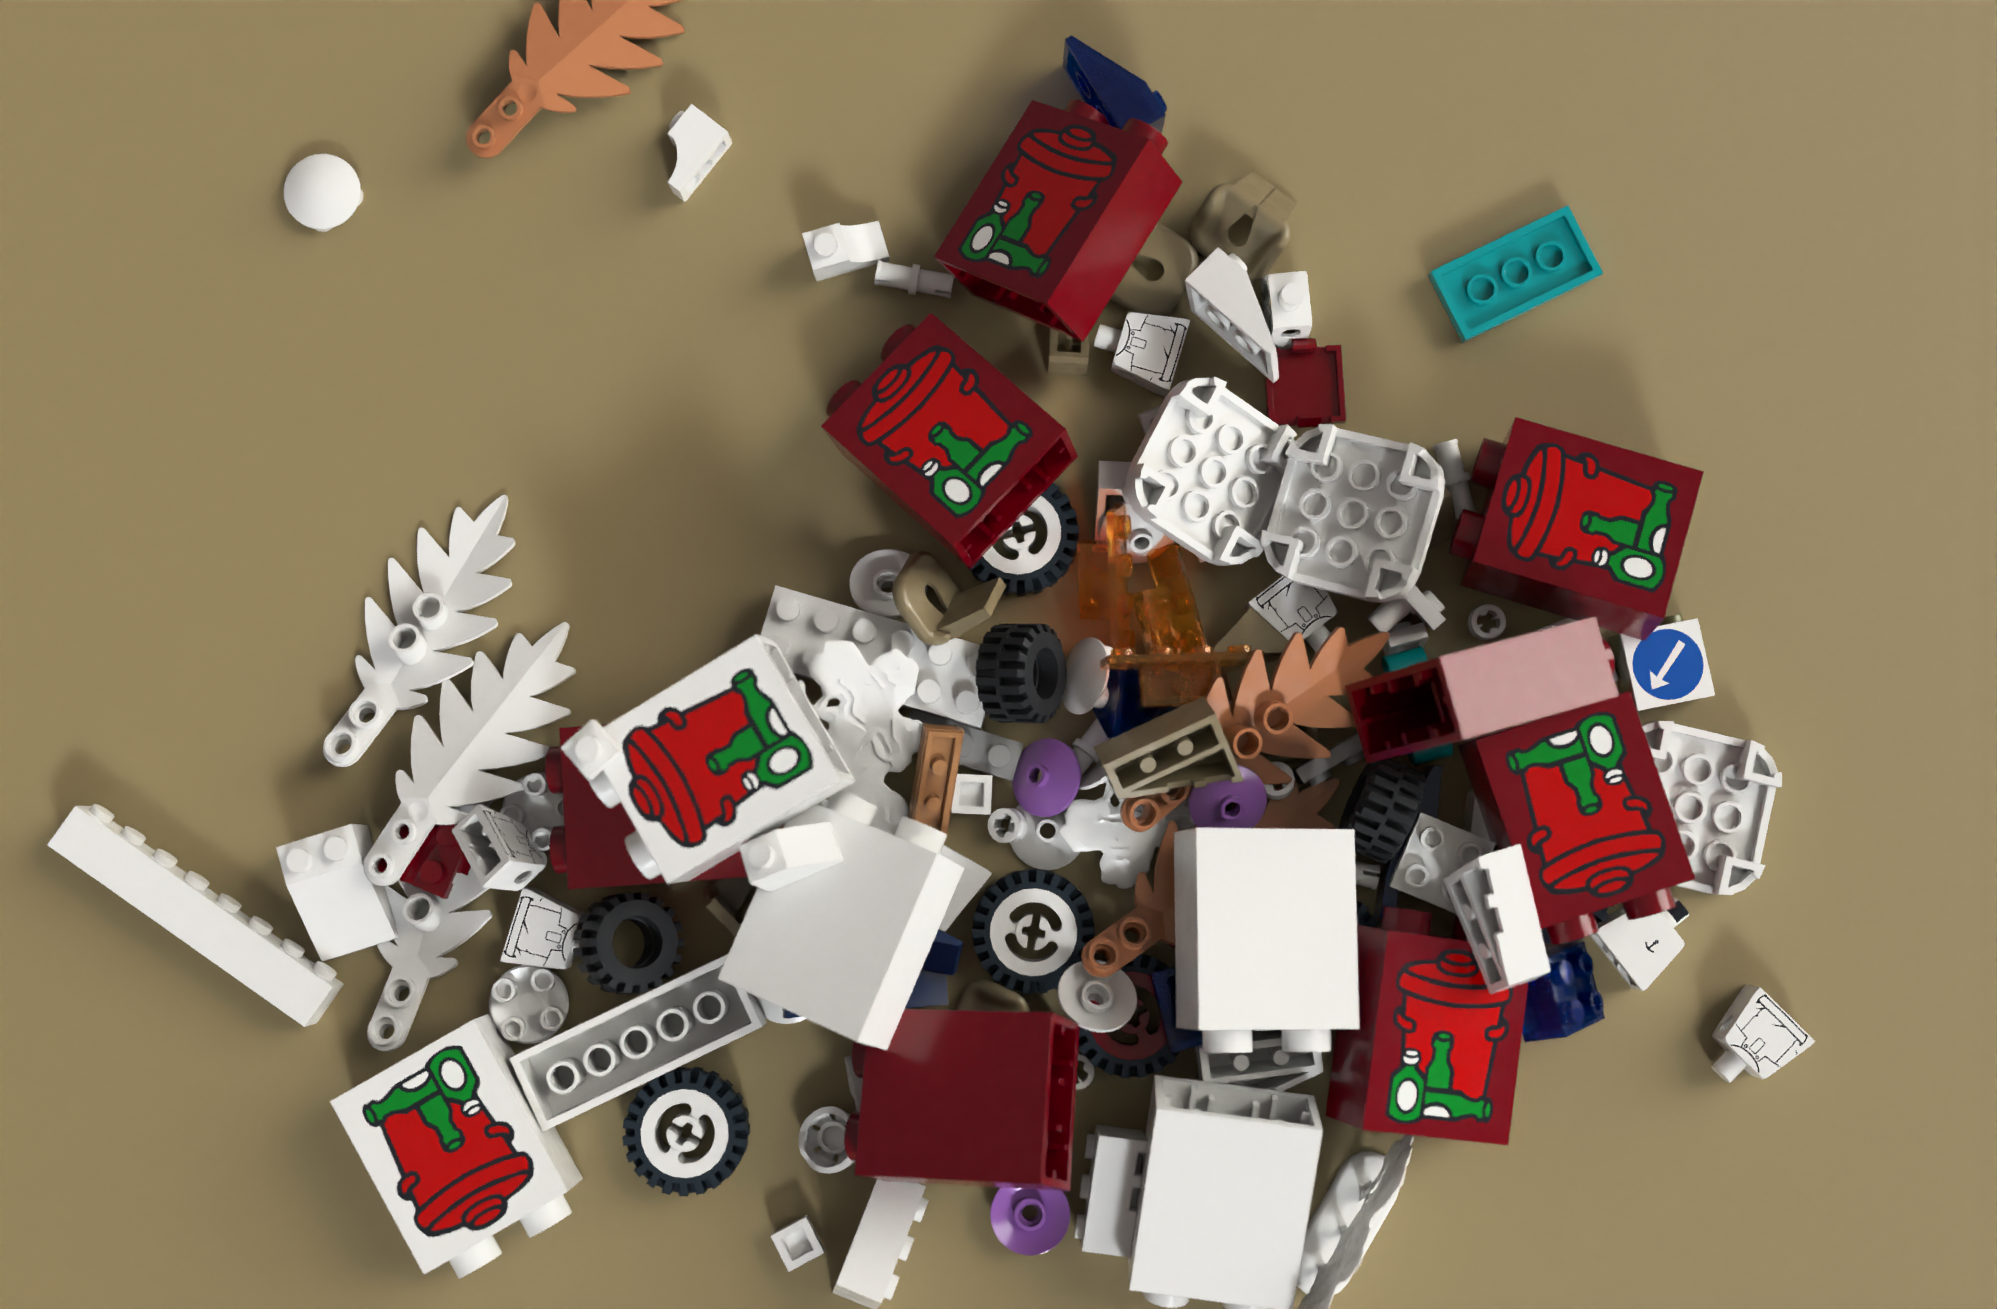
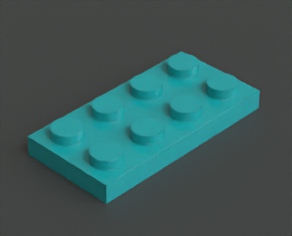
(1515, 274)

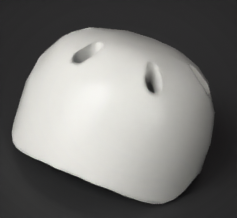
(829, 1138)

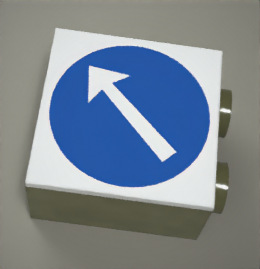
(1665, 666)

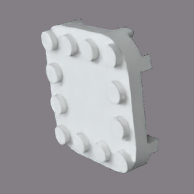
(1209, 472)
(1354, 514)
(1720, 801)

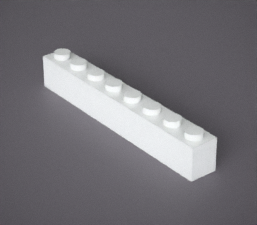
(196, 913)

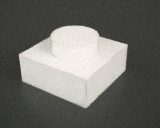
(1405, 637)
(591, 749)
(972, 794)
(798, 1243)

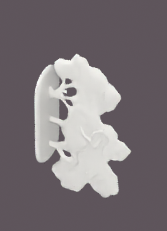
(867, 721)
(1098, 826)
(1349, 1221)

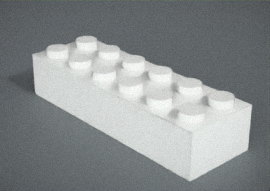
(945, 671)
(634, 1043)

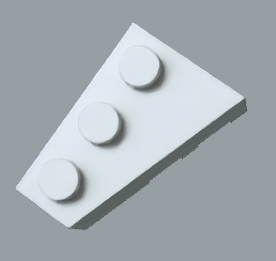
(1263, 1068)
(1110, 1190)

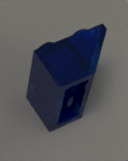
(1563, 998)

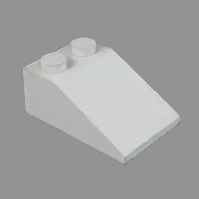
(1227, 303)
(333, 894)

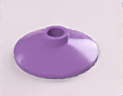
(1058, 779)
(1209, 803)
(1035, 1234)

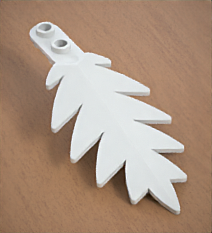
(427, 623)
(472, 742)
(426, 932)

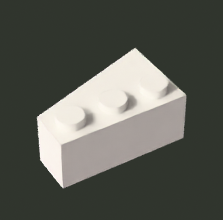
(1500, 918)
(880, 1243)

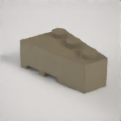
(1169, 753)

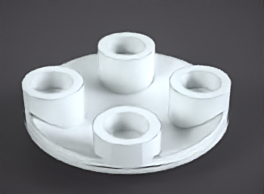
(322, 191)
(1084, 679)
(535, 808)
(528, 1004)

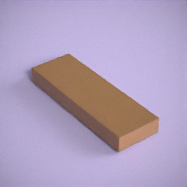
(936, 775)

